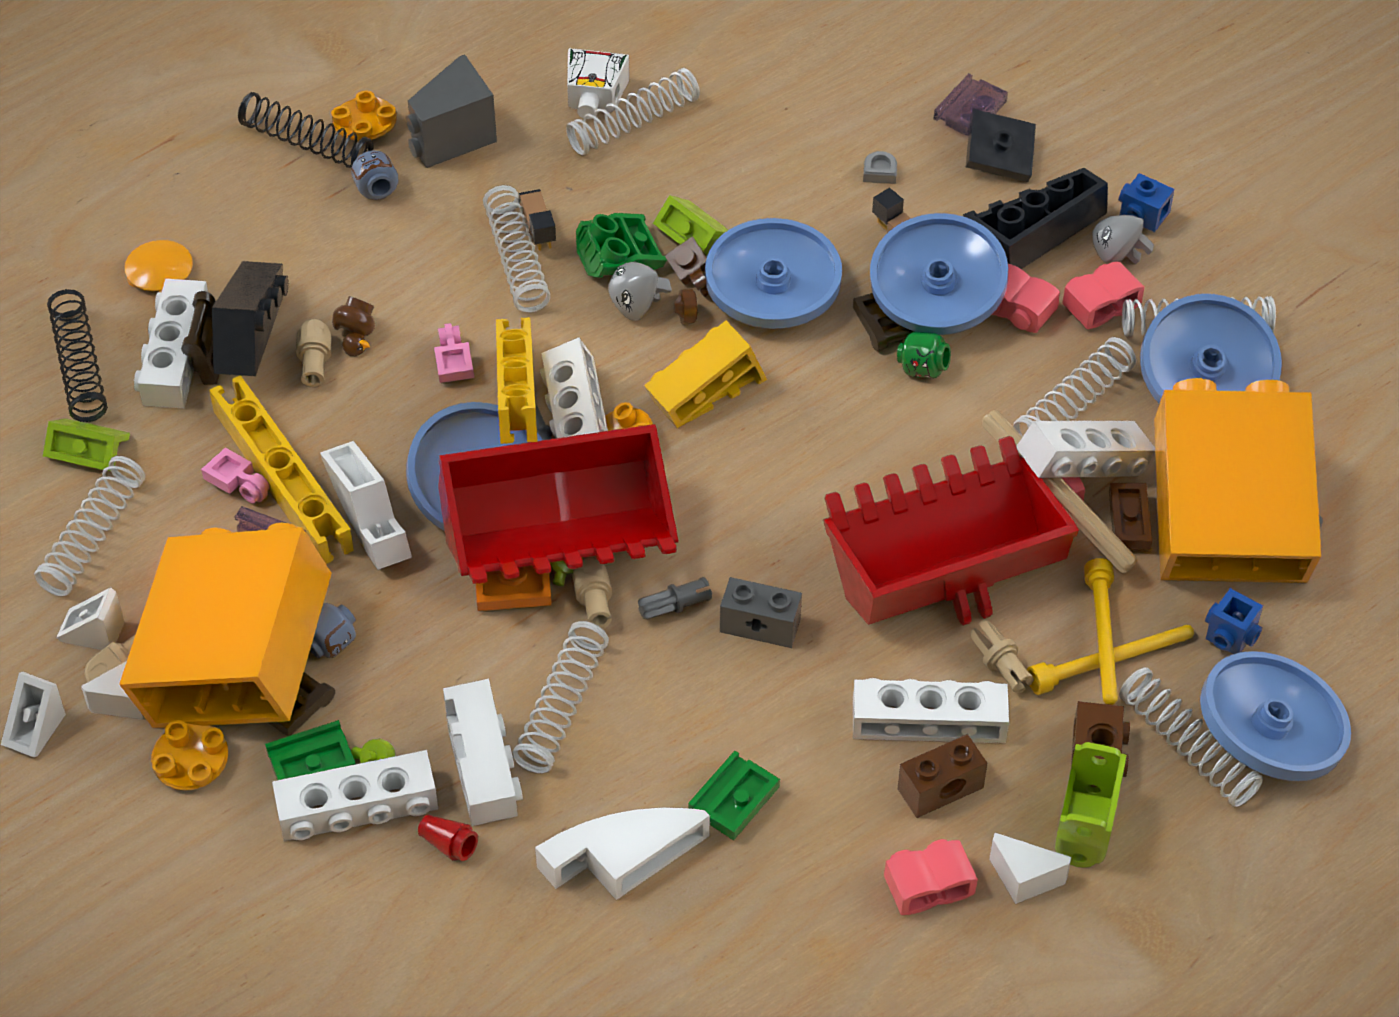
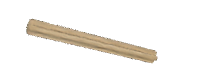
(1077, 509)

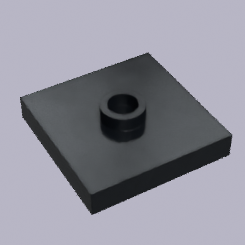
(1000, 145)

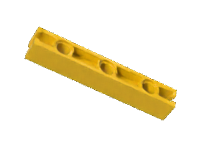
(515, 381)
(280, 465)

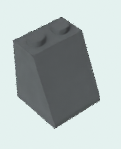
(451, 115)

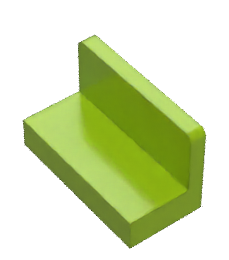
(684, 219)
(82, 443)

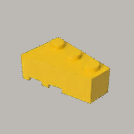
(705, 374)

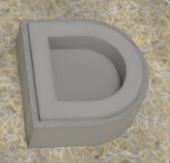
(880, 168)

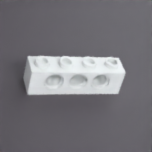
(165, 369)
(572, 390)
(1086, 449)
(914, 722)
(338, 786)

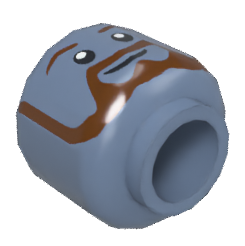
(374, 175)
(333, 631)

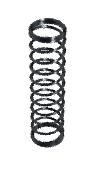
(353, 153)
(91, 396)

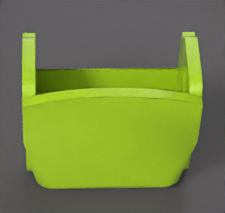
(1090, 810)

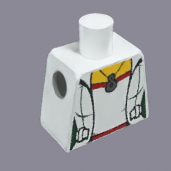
(595, 80)

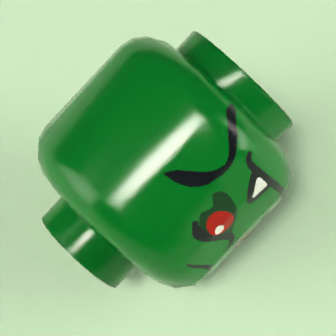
(924, 355)

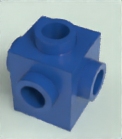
(1146, 200)
(1234, 622)

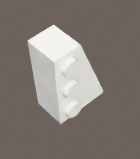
(480, 752)

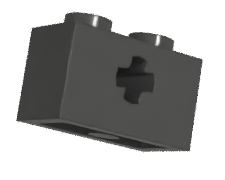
(760, 612)

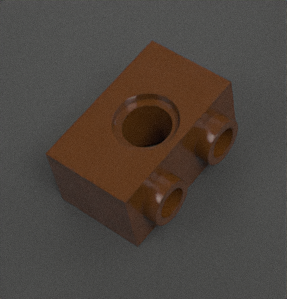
(1101, 725)
(942, 775)

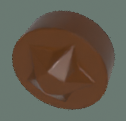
(686, 306)

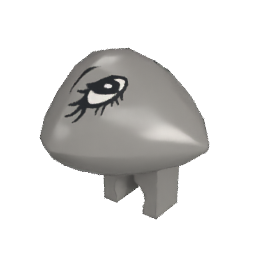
(1119, 237)
(635, 288)

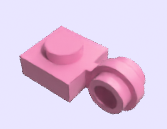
(452, 356)
(230, 470)

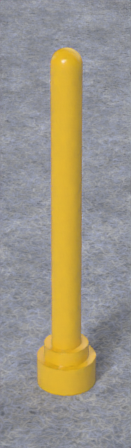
(1099, 577)
(1048, 675)

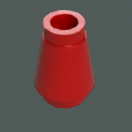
(449, 837)

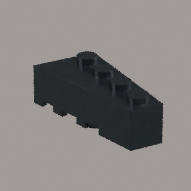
(1045, 216)
(246, 316)

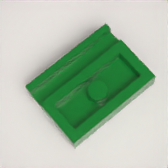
(310, 752)
(735, 794)

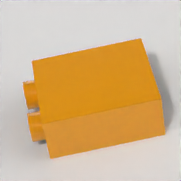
(1236, 483)
(227, 627)

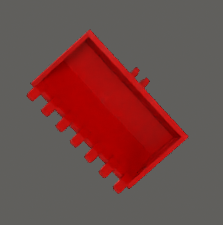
(556, 502)
(946, 535)

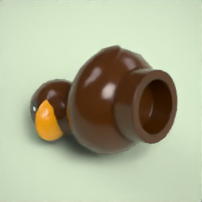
(356, 318)

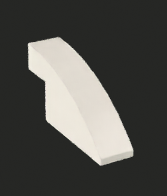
(366, 504)
(622, 846)

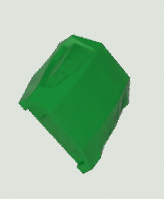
(616, 240)

